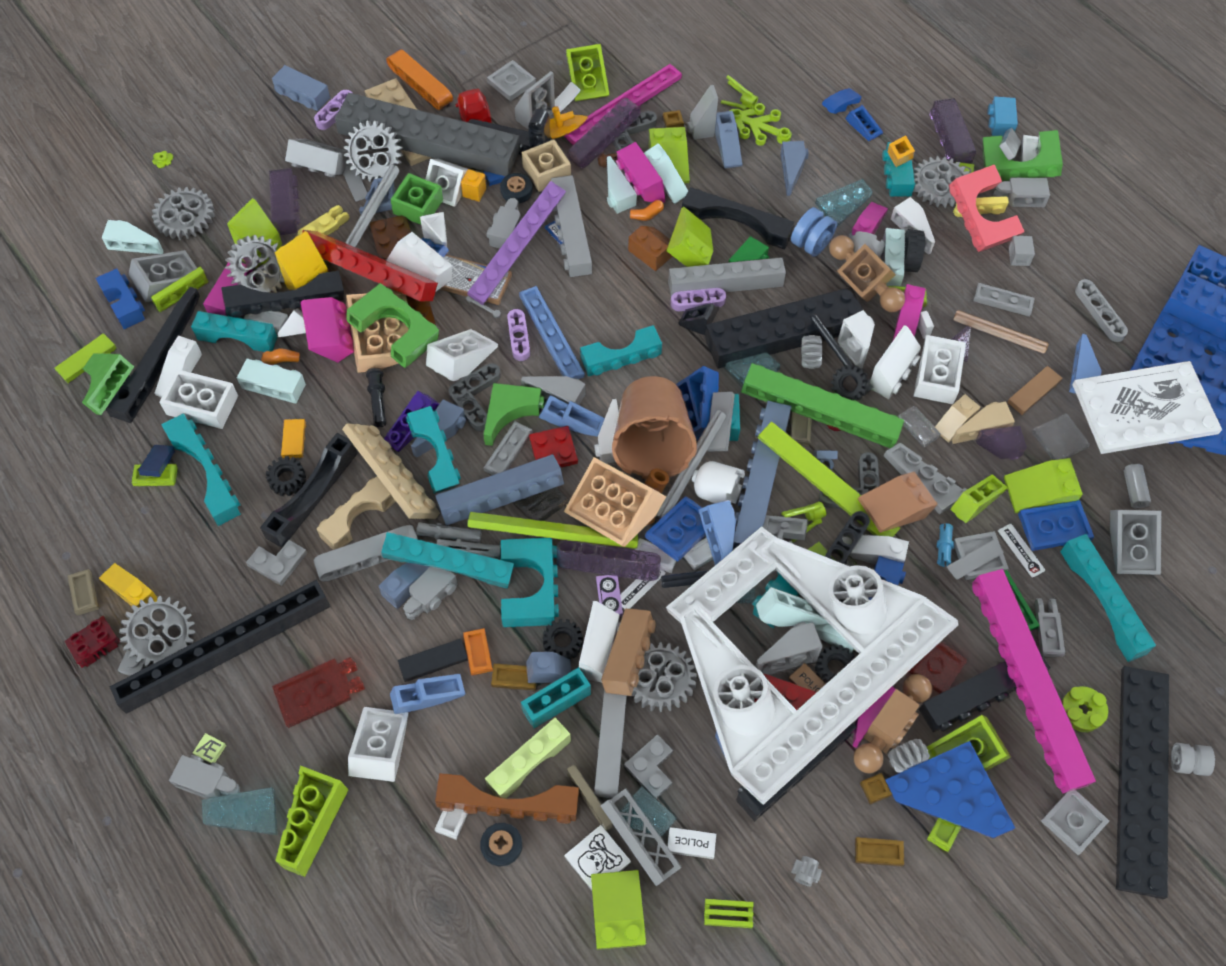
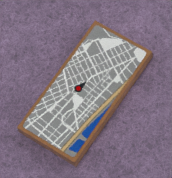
(466, 273)

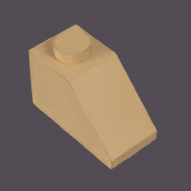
(957, 416)

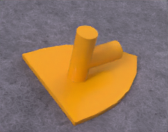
(564, 123)

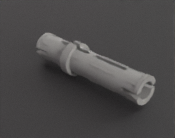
(447, 532)
(494, 550)

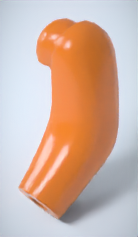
(647, 213)
(280, 355)

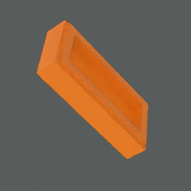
(477, 651)

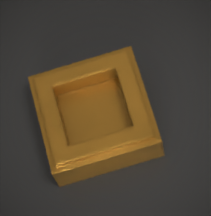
(673, 119)
(875, 788)

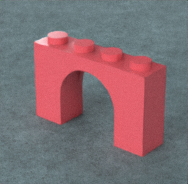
(984, 233)

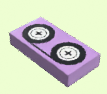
(609, 593)

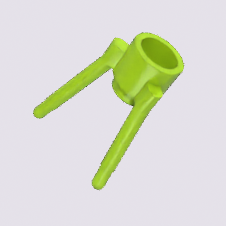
(748, 99)
(812, 512)

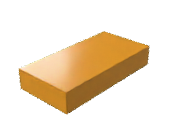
(293, 438)

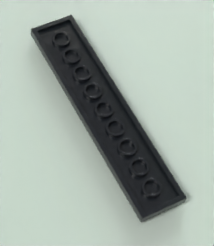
(1143, 783)

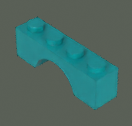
(255, 334)
(600, 359)
(424, 424)

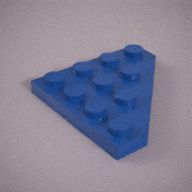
(955, 790)

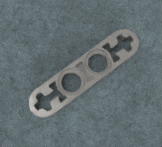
(1103, 309)

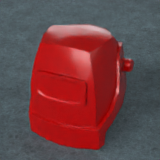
(473, 105)

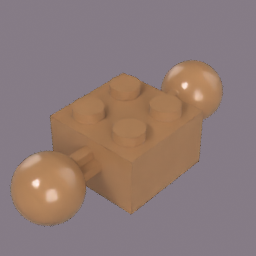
(866, 273)
(892, 723)

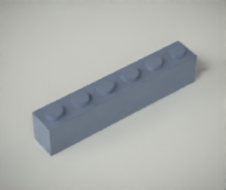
(500, 489)

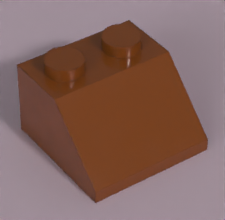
(649, 246)

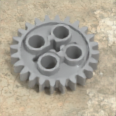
(371, 134)
(933, 180)
(183, 213)
(246, 250)
(173, 618)
(679, 685)

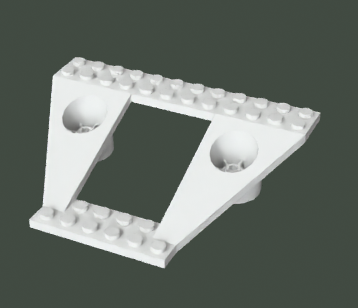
(770, 738)

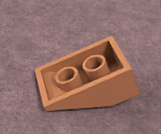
(898, 502)

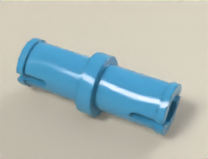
(945, 545)

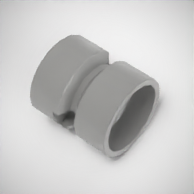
(1194, 759)

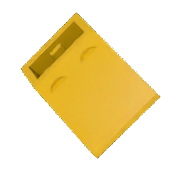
(300, 261)

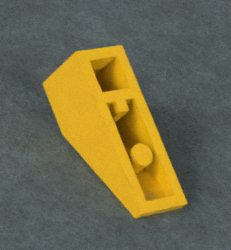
(127, 586)

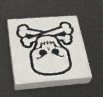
(597, 855)

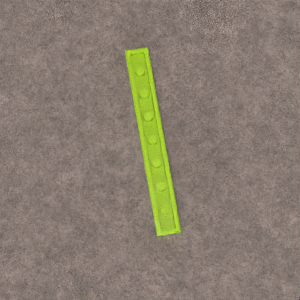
(817, 473)
(542, 529)

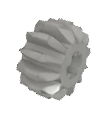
(811, 351)
(908, 755)

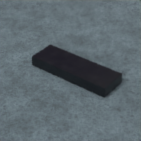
(432, 660)

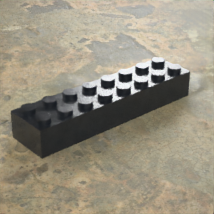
(778, 327)

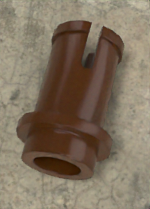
(602, 159)

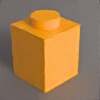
(901, 151)
(473, 185)

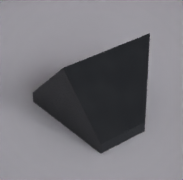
(697, 317)

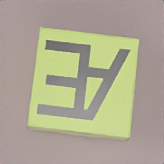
(209, 748)

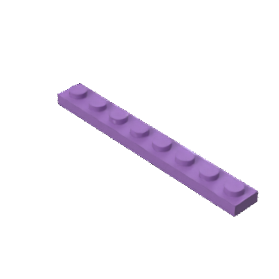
(516, 243)

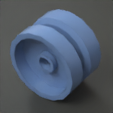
(813, 231)

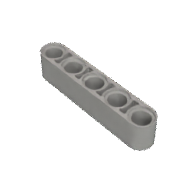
(356, 555)
(610, 745)

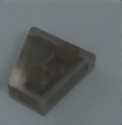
(542, 505)

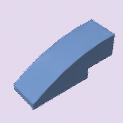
(571, 415)
(426, 693)

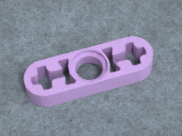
(325, 118)
(703, 293)
(518, 341)

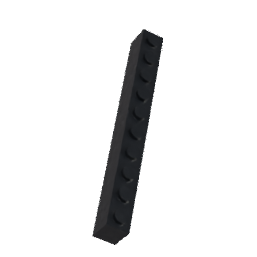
(219, 647)

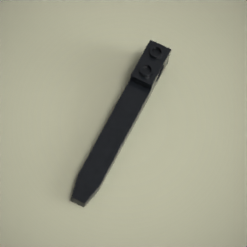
(139, 385)

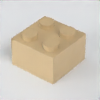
(545, 163)

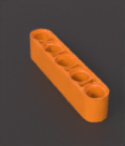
(419, 79)

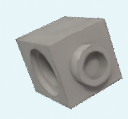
(1021, 250)

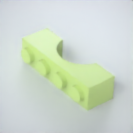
(513, 771)

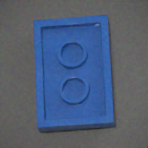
(1054, 524)
(678, 529)

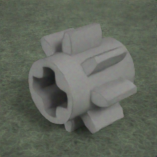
(806, 871)

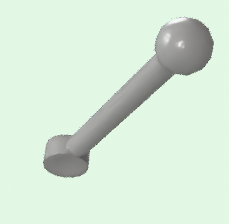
(496, 313)

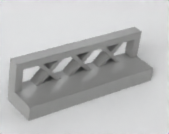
(633, 841)

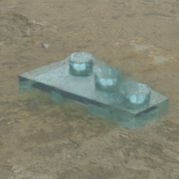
(243, 811)

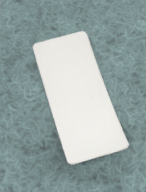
(567, 96)

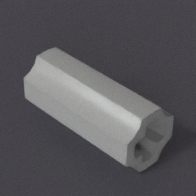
(1137, 486)

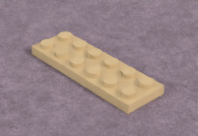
(394, 93)
(391, 471)

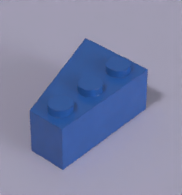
(697, 395)

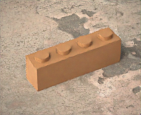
(628, 652)

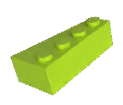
(309, 819)

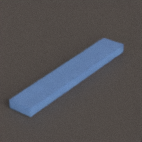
(551, 333)

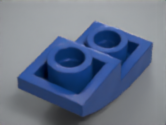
(839, 101)

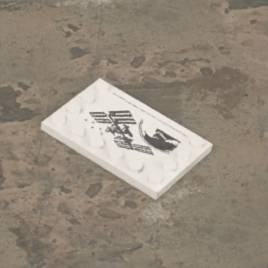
(1146, 407)

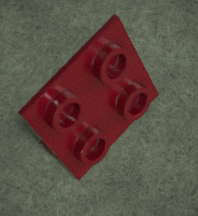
(91, 640)

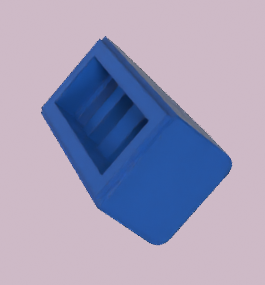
(854, 121)

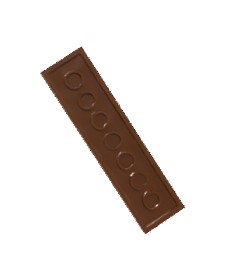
(386, 235)

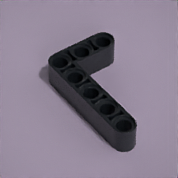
(538, 130)
(854, 533)

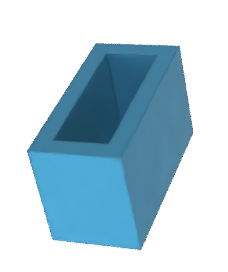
(1002, 115)

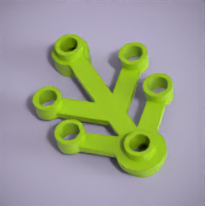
(758, 124)

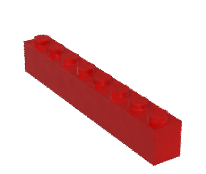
(373, 267)

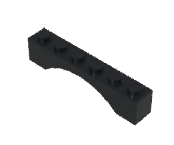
(773, 229)
(242, 300)
(288, 518)

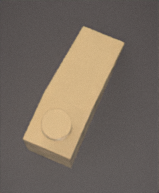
(990, 417)

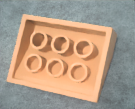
(374, 344)
(613, 502)

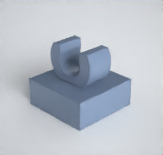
(826, 455)

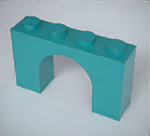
(539, 608)

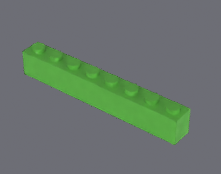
(823, 406)

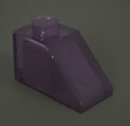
(1003, 442)

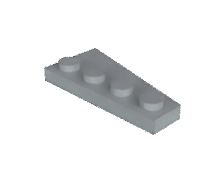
(940, 487)

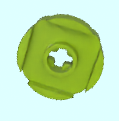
(1093, 700)

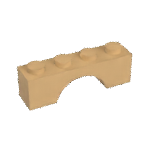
(336, 529)

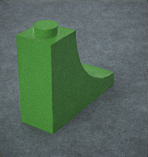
(107, 376)
(508, 404)

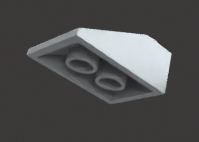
(537, 96)
(159, 271)
(1136, 541)
(791, 651)

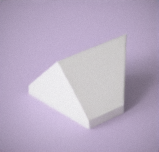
(434, 228)
(293, 325)

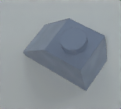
(547, 667)

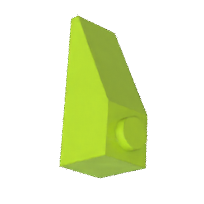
(978, 498)

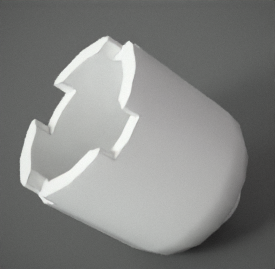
(718, 482)

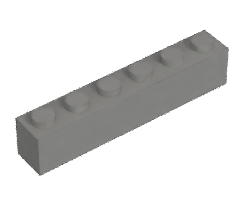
(572, 230)
(729, 276)

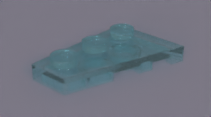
(844, 201)

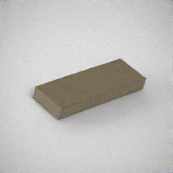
(589, 797)

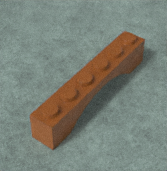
(458, 793)

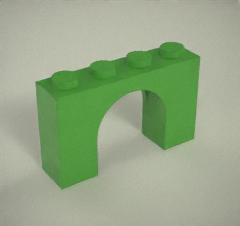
(1045, 164)
(383, 303)

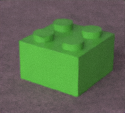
(416, 198)

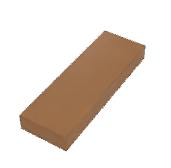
(1034, 390)

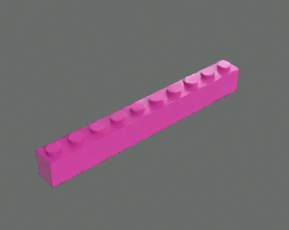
(1033, 682)

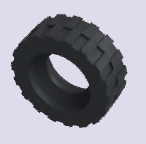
(914, 250)

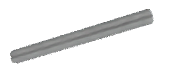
(372, 206)
(684, 477)

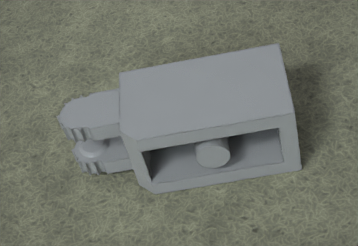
(1024, 192)
(504, 223)
(429, 591)
(202, 779)

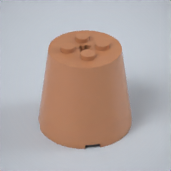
(653, 429)

